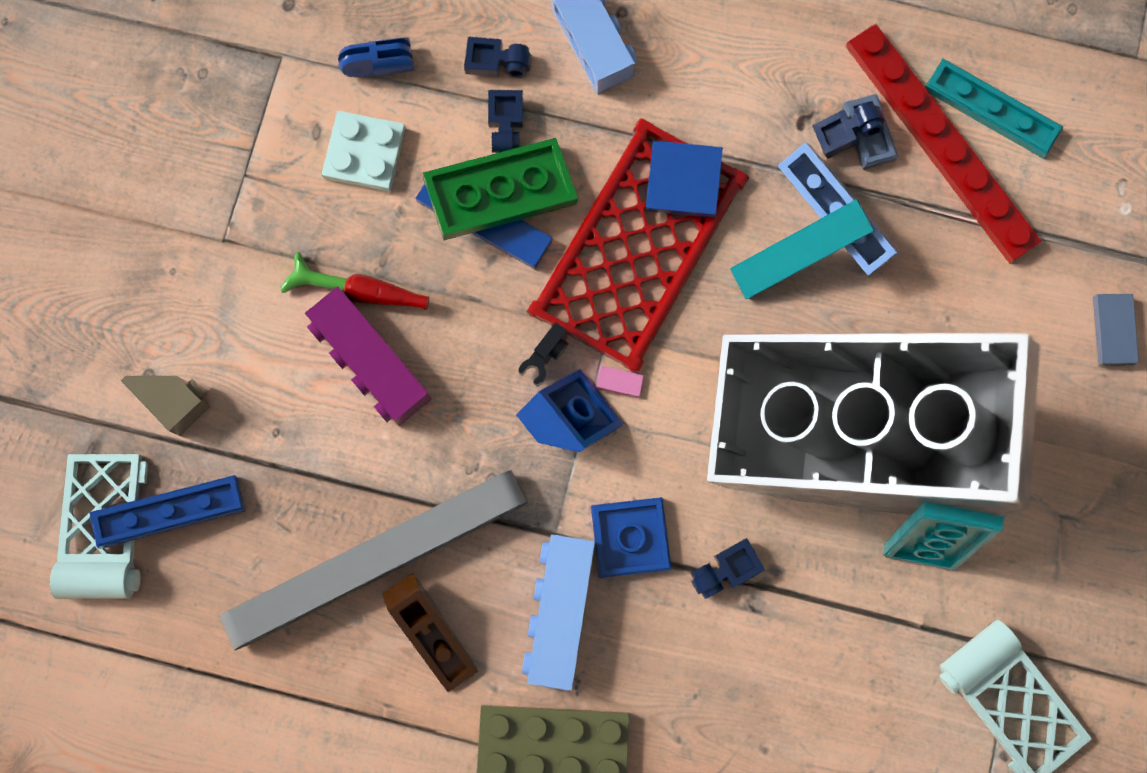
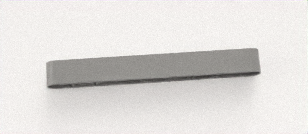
(372, 560)

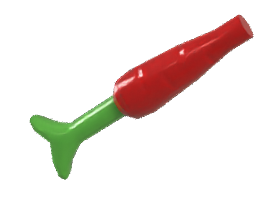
(356, 287)

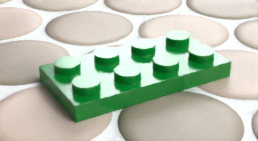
(500, 188)

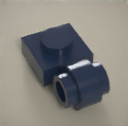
(486, 56)
(505, 113)
(839, 131)
(735, 564)

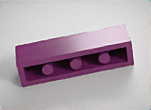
(368, 356)

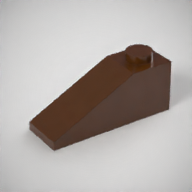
(429, 632)

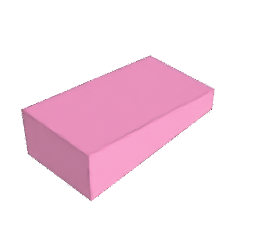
(619, 381)

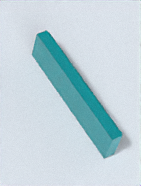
(993, 108)
(802, 249)

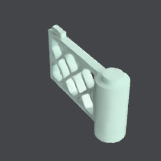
(87, 573)
(990, 658)

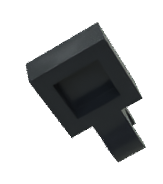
(550, 347)

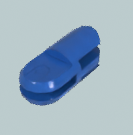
(376, 58)

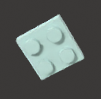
(363, 151)

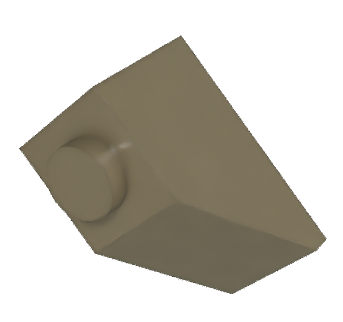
(169, 399)

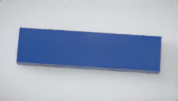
(513, 238)
(166, 512)

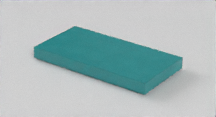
(942, 535)

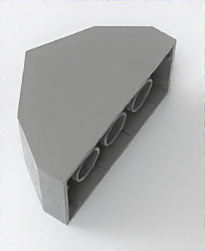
(878, 419)

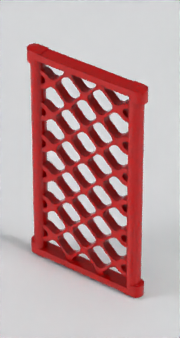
(634, 361)

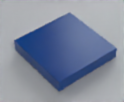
(684, 179)
(630, 537)

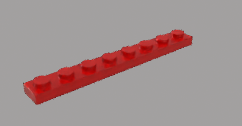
(943, 143)

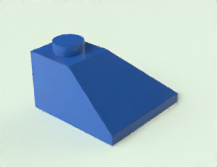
(569, 414)

